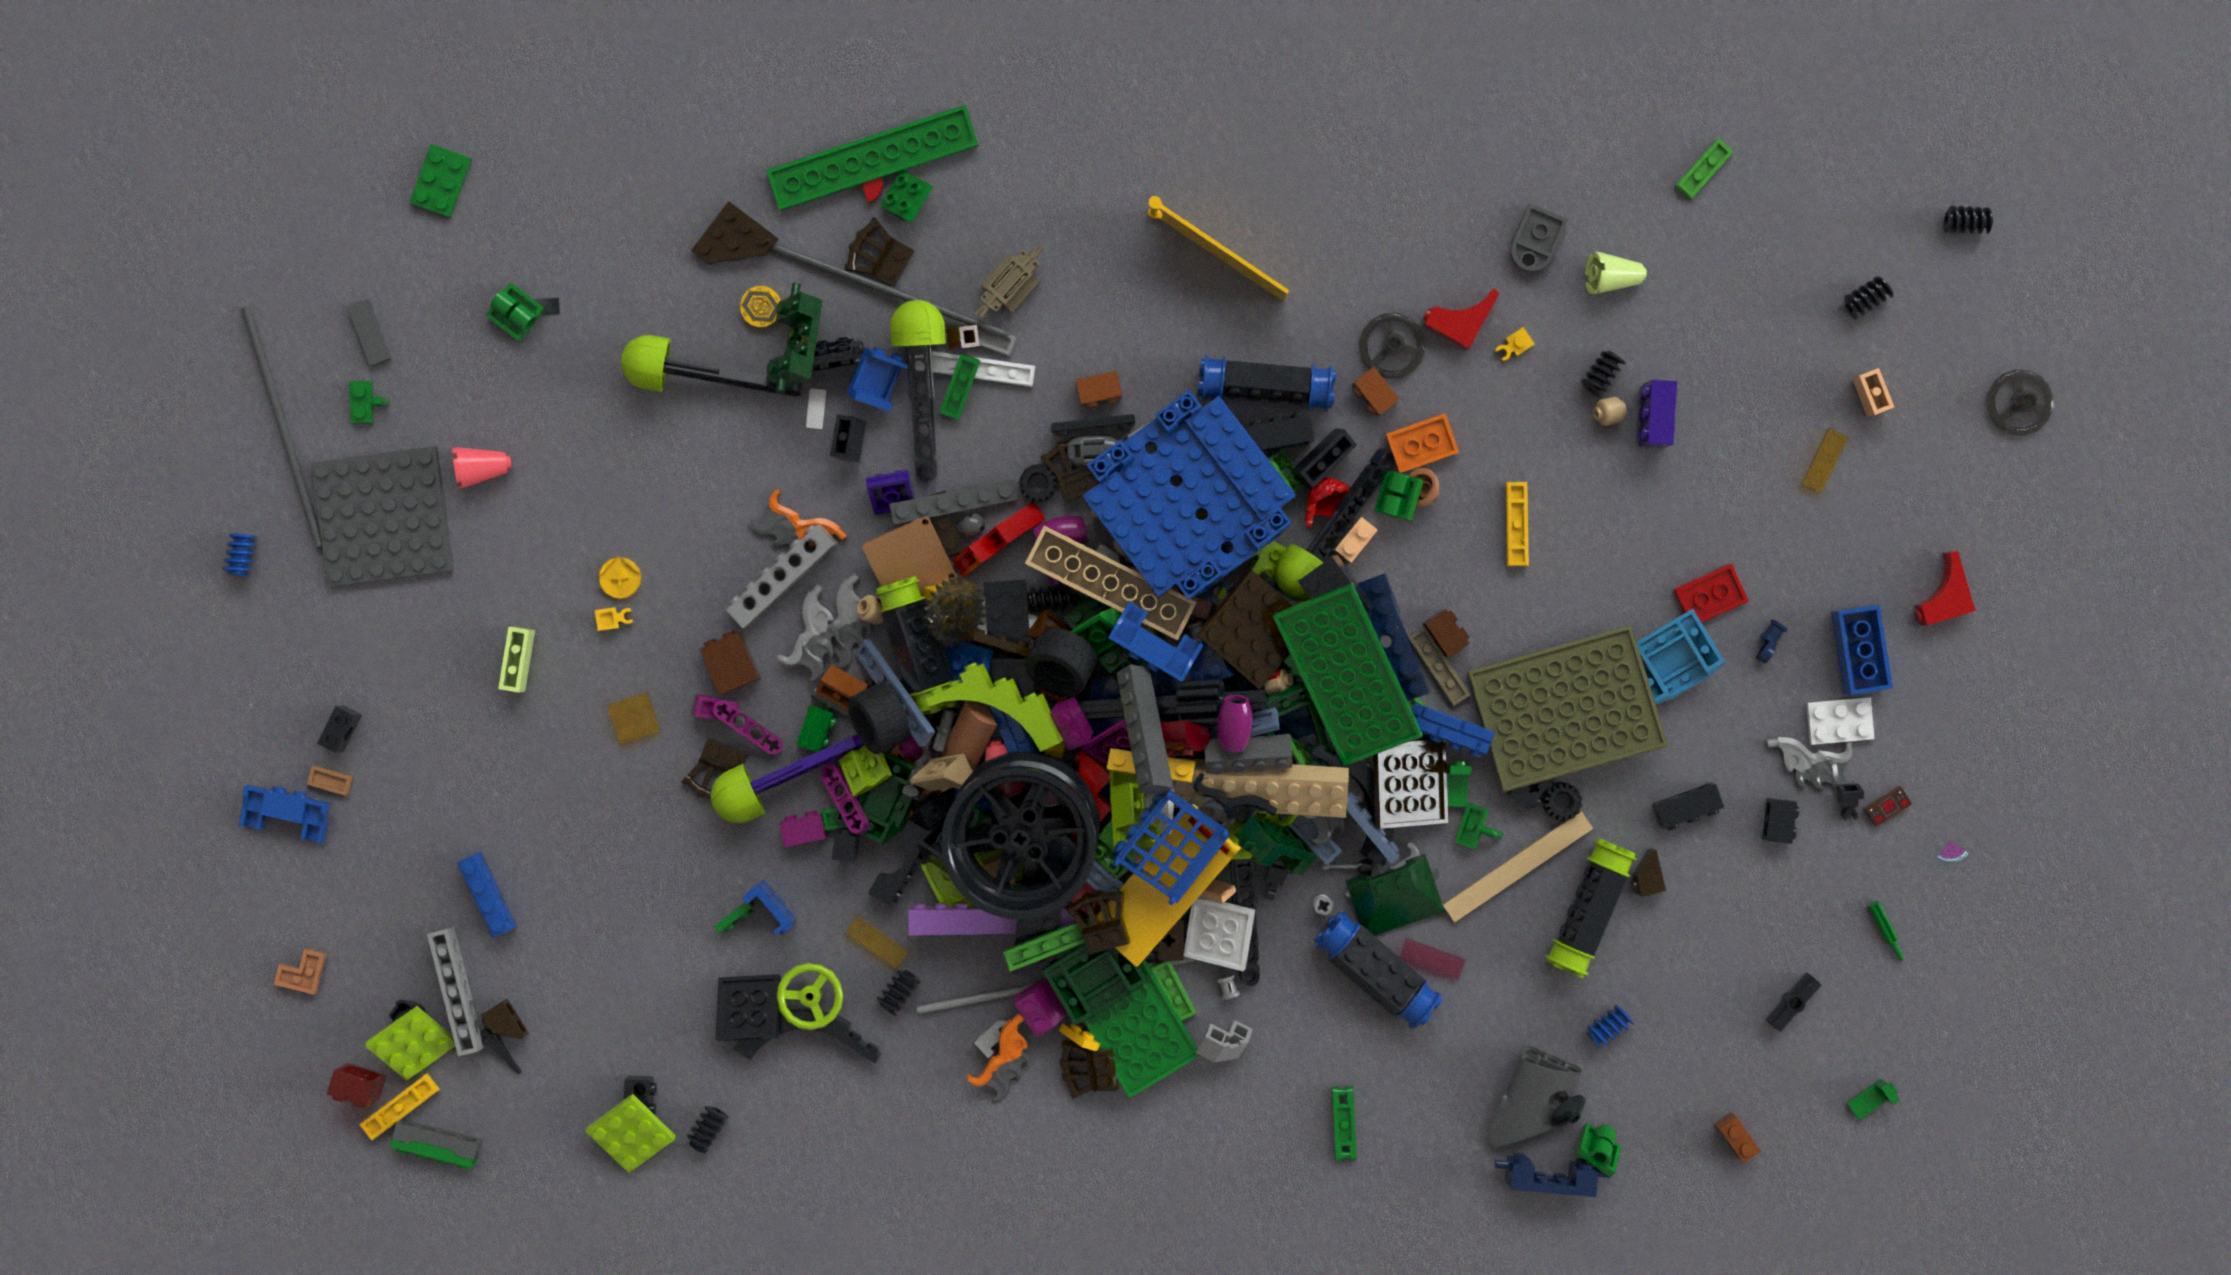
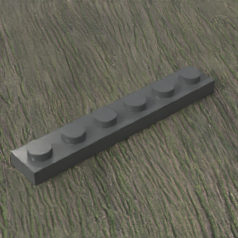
(953, 502)

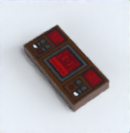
(1887, 806)

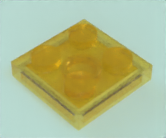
(634, 718)

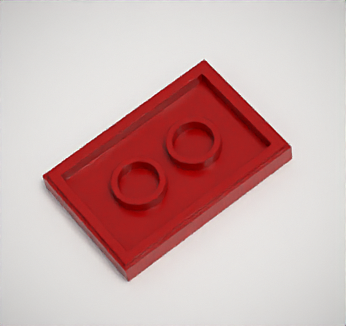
(1712, 593)

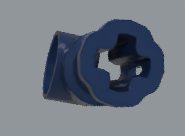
(1770, 637)

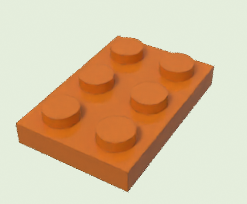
(1422, 443)

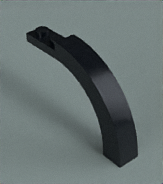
(1365, 779)
(836, 1028)

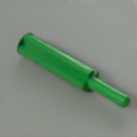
(1885, 927)

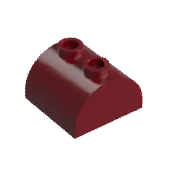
(1184, 738)

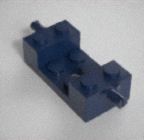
(1521, 1176)

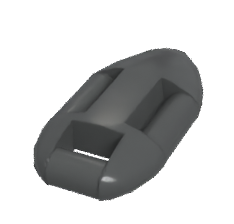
(1089, 448)

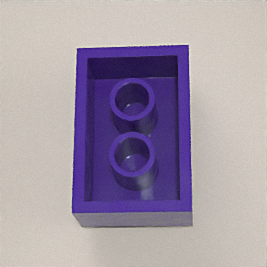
(1657, 413)

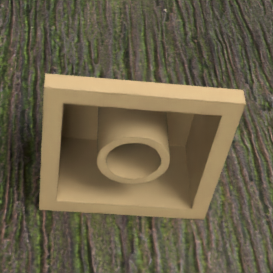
(943, 773)

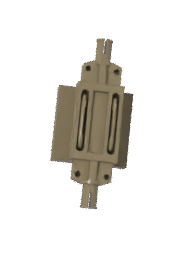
(1010, 282)

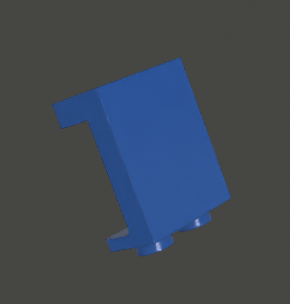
(876, 377)
(774, 905)

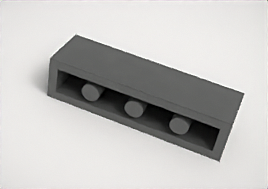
(1259, 754)

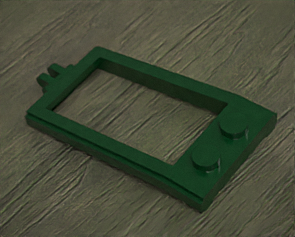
(1293, 699)

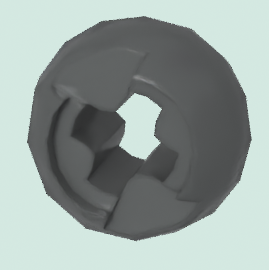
(972, 525)

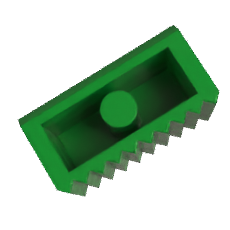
(816, 728)

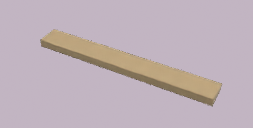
(1517, 866)

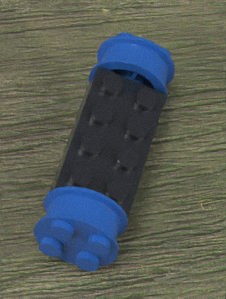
(1267, 382)
(1377, 970)

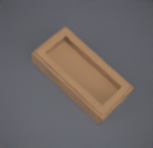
(330, 780)

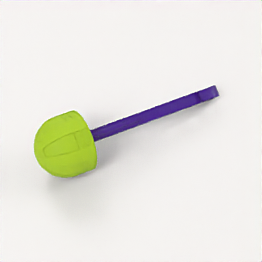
(737, 796)

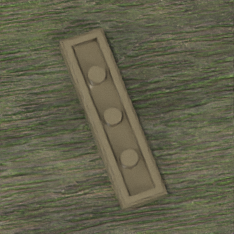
(1438, 666)

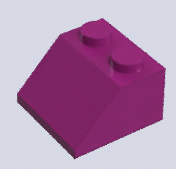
(1040, 1006)

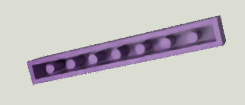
(963, 920)

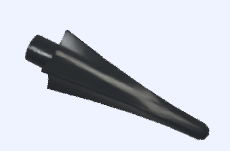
(496, 1044)

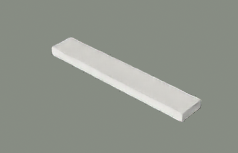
(988, 369)

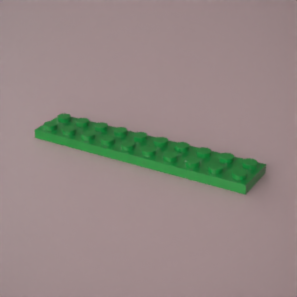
(872, 158)

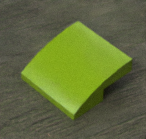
(864, 770)

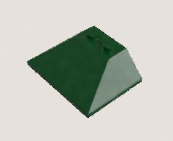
(886, 803)
(1396, 896)
(1093, 981)

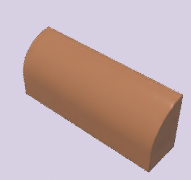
(971, 732)

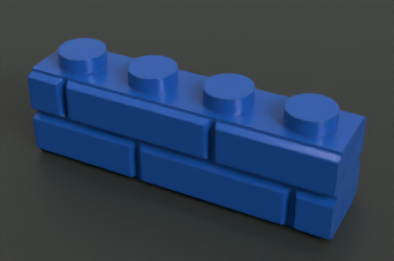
(1454, 730)
(1012, 732)
(486, 894)

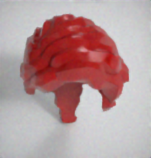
(1324, 498)

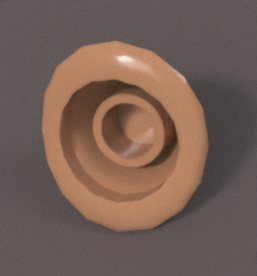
(1430, 487)

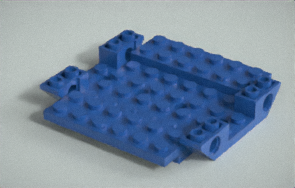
(1220, 474)

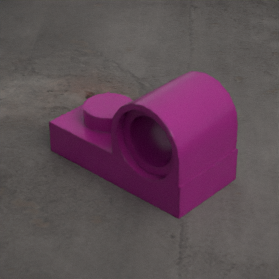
(703, 707)

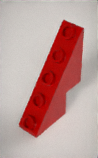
(998, 539)
(1096, 777)

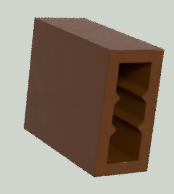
(729, 662)

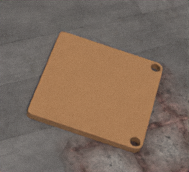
(909, 553)

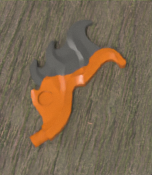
(788, 526)
(1007, 1062)

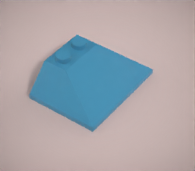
(1678, 656)

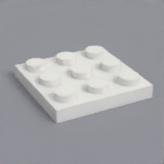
(1219, 933)

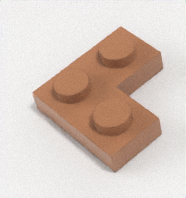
(304, 978)

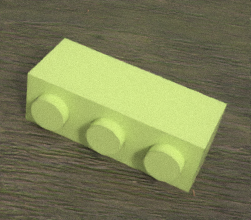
(516, 659)

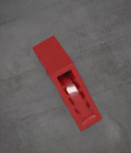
(1460, 325)
(1951, 596)

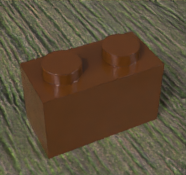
(1447, 633)

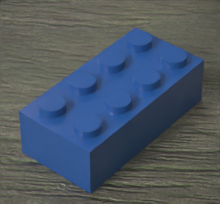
(1862, 649)

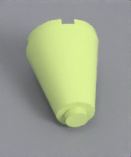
(1612, 273)

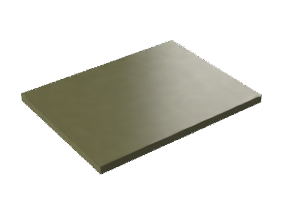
(1568, 708)

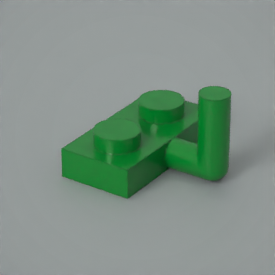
(362, 402)
(1473, 826)

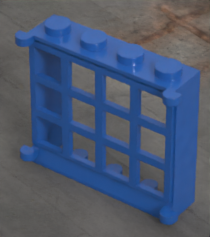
(1196, 865)

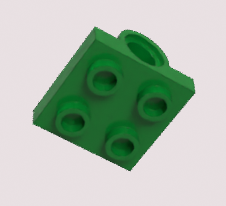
(906, 196)
(514, 311)
(1398, 495)
(1599, 1147)

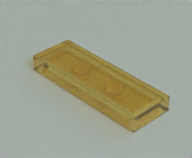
(1824, 460)
(877, 942)

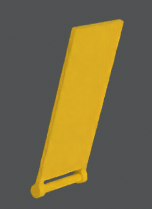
(1215, 248)
(1147, 909)

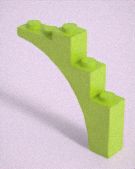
(1031, 713)

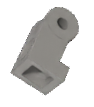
(990, 1037)

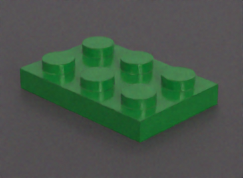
(440, 180)

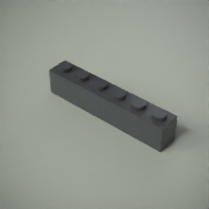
(1144, 730)

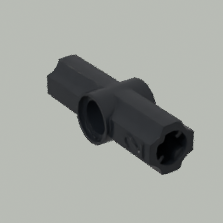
(1803, 992)

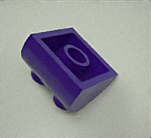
(889, 489)

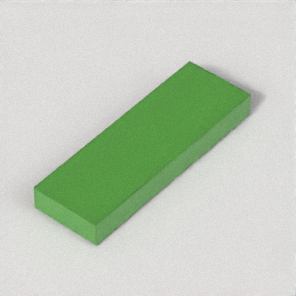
(1704, 169)
(1174, 989)

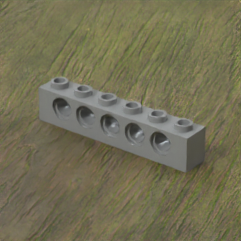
(824, 543)
(456, 991)

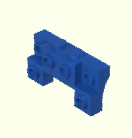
(1152, 649)
(288, 806)

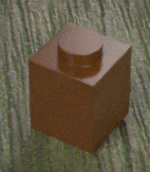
(962, 337)

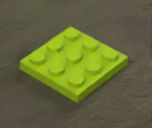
(411, 1043)
(630, 1133)

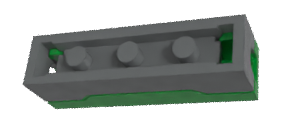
(436, 1143)

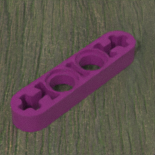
(748, 725)
(842, 801)

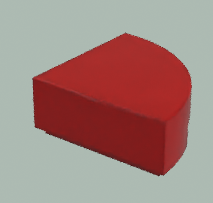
(873, 189)

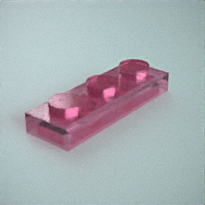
(1432, 958)

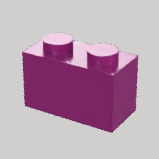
(1071, 723)
(803, 829)

